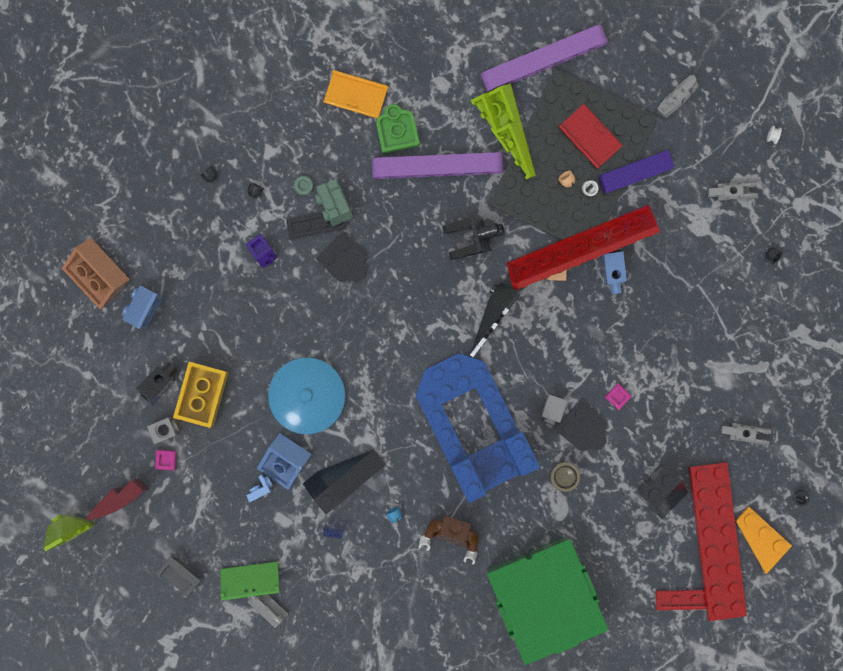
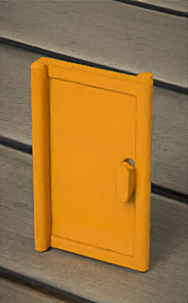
(355, 92)

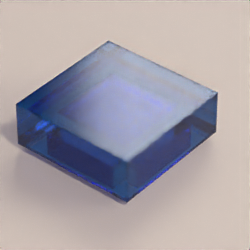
(332, 532)

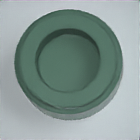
(303, 185)

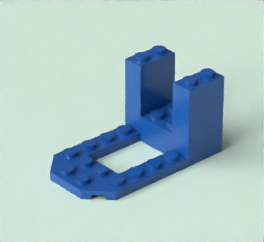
(492, 463)

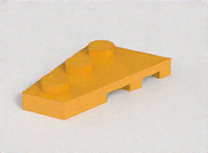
(762, 538)

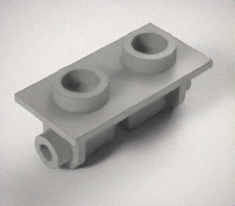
(268, 609)

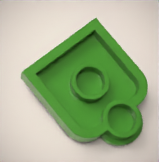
(397, 129)

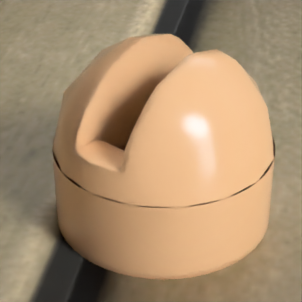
(567, 178)

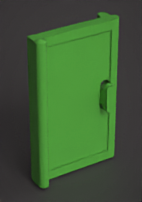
(258, 577)

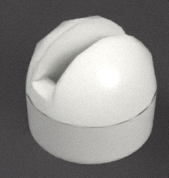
(592, 191)

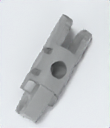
(678, 96)
(723, 191)
(737, 429)

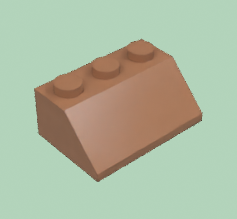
(95, 273)

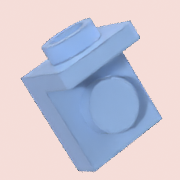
(257, 491)

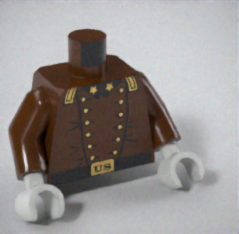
(453, 532)

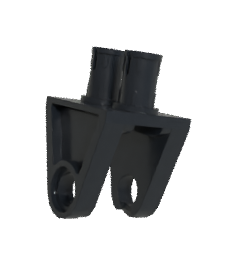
(481, 234)

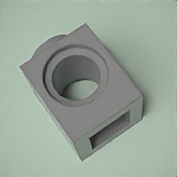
(553, 409)
(155, 433)

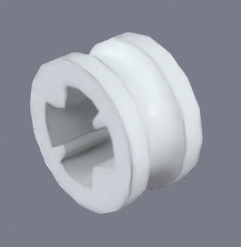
(774, 134)

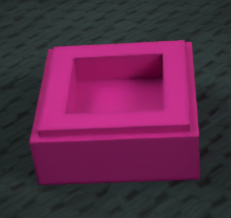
(618, 396)
(165, 460)

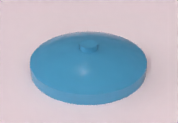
(306, 395)

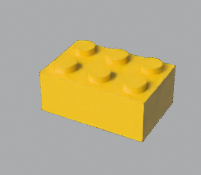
(200, 395)

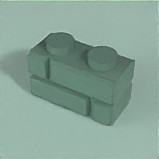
(334, 203)

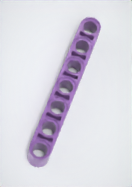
(544, 58)
(437, 165)

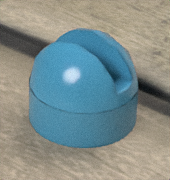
(393, 514)

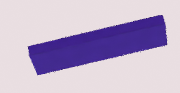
(636, 171)

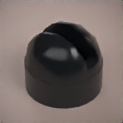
(209, 174)
(255, 190)
(774, 255)
(800, 501)

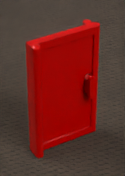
(590, 136)

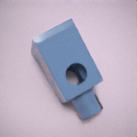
(609, 263)

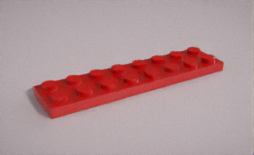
(582, 247)
(717, 541)

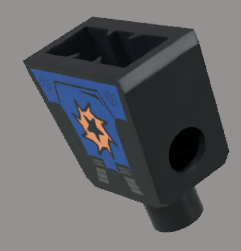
(153, 391)

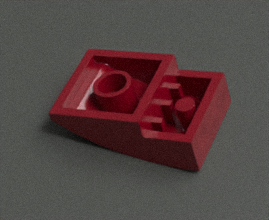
(118, 499)

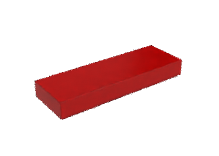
(680, 599)

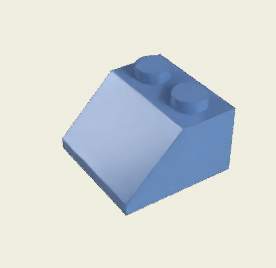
(142, 307)
(284, 461)

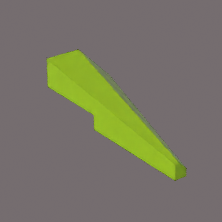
(502, 114)

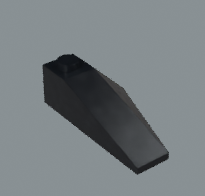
(498, 305)
(337, 482)

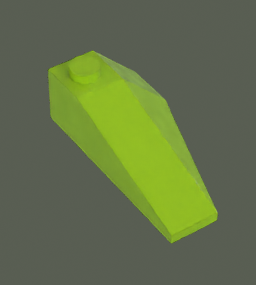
(65, 529)

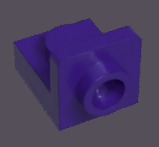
(261, 251)

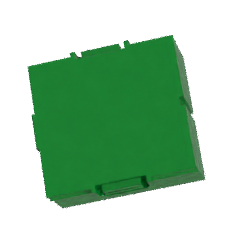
(546, 600)

